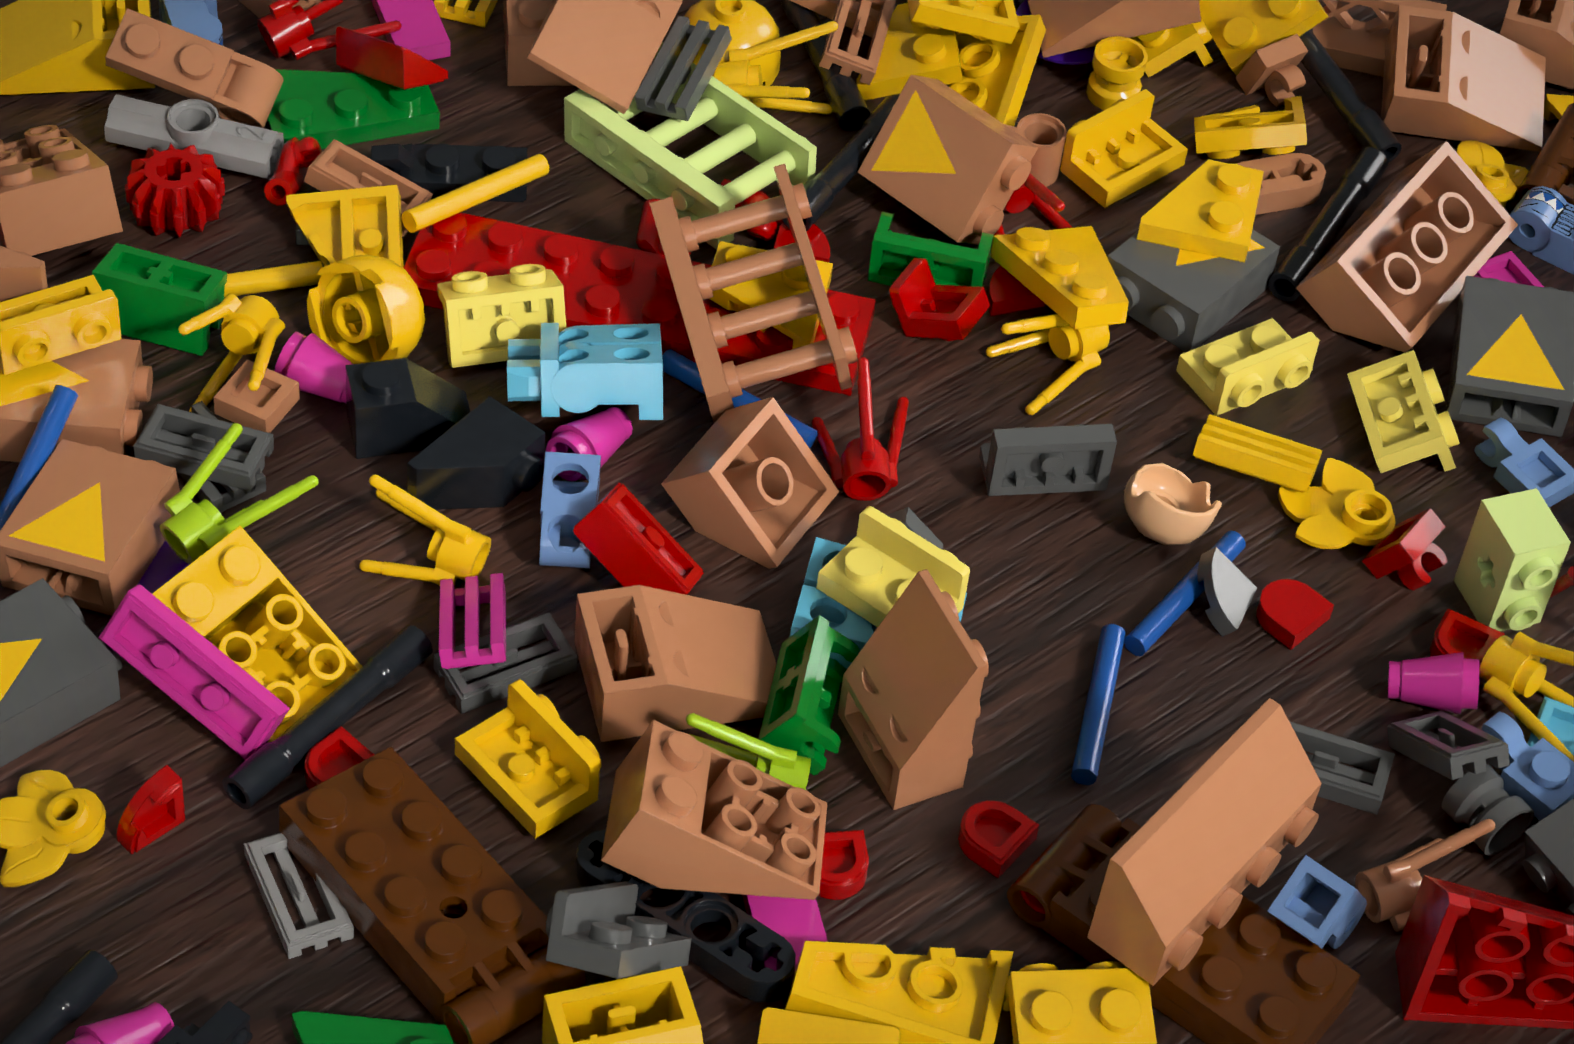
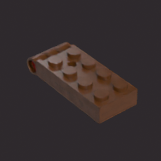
(427, 897)
(1244, 983)

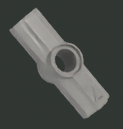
(195, 123)

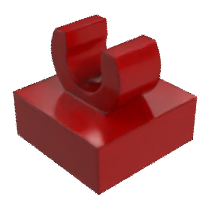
(1407, 549)

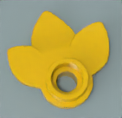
(1491, 169)
(1340, 509)
(46, 826)

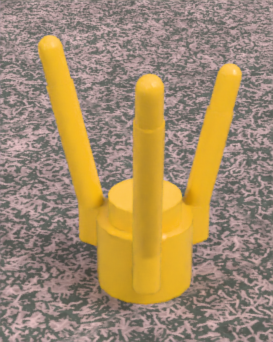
(748, 80)
(247, 328)
(1066, 343)
(454, 547)
(1515, 669)

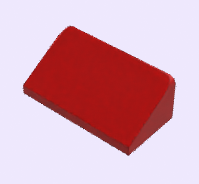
(385, 61)
(636, 544)

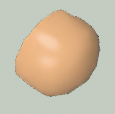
(1168, 504)

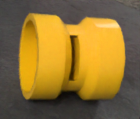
(1112, 74)

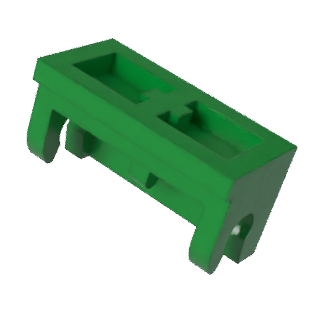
(947, 262)
(160, 295)
(806, 692)

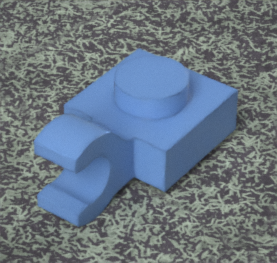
(1525, 465)
(1535, 773)

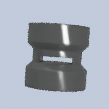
(1482, 798)

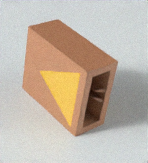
(948, 160)
(106, 413)
(88, 525)

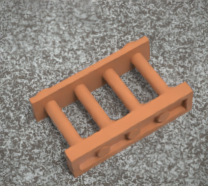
(710, 331)

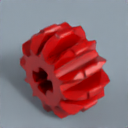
(175, 189)

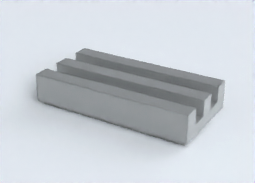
(314, 933)

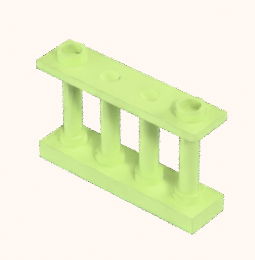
(657, 173)

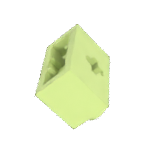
(1511, 560)

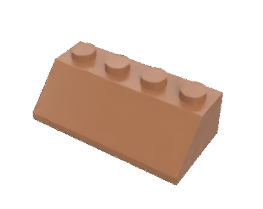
(1409, 253)
(1207, 847)

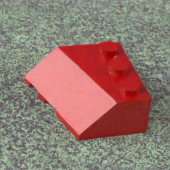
(1485, 959)

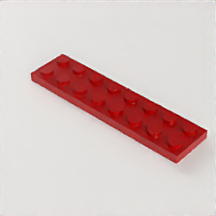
(611, 287)

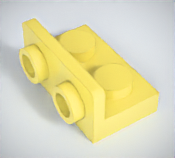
(492, 309)
(1248, 365)
(1401, 412)
(882, 563)

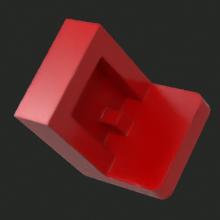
(935, 309)

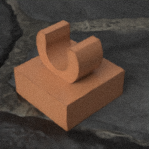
(1275, 70)
(258, 408)

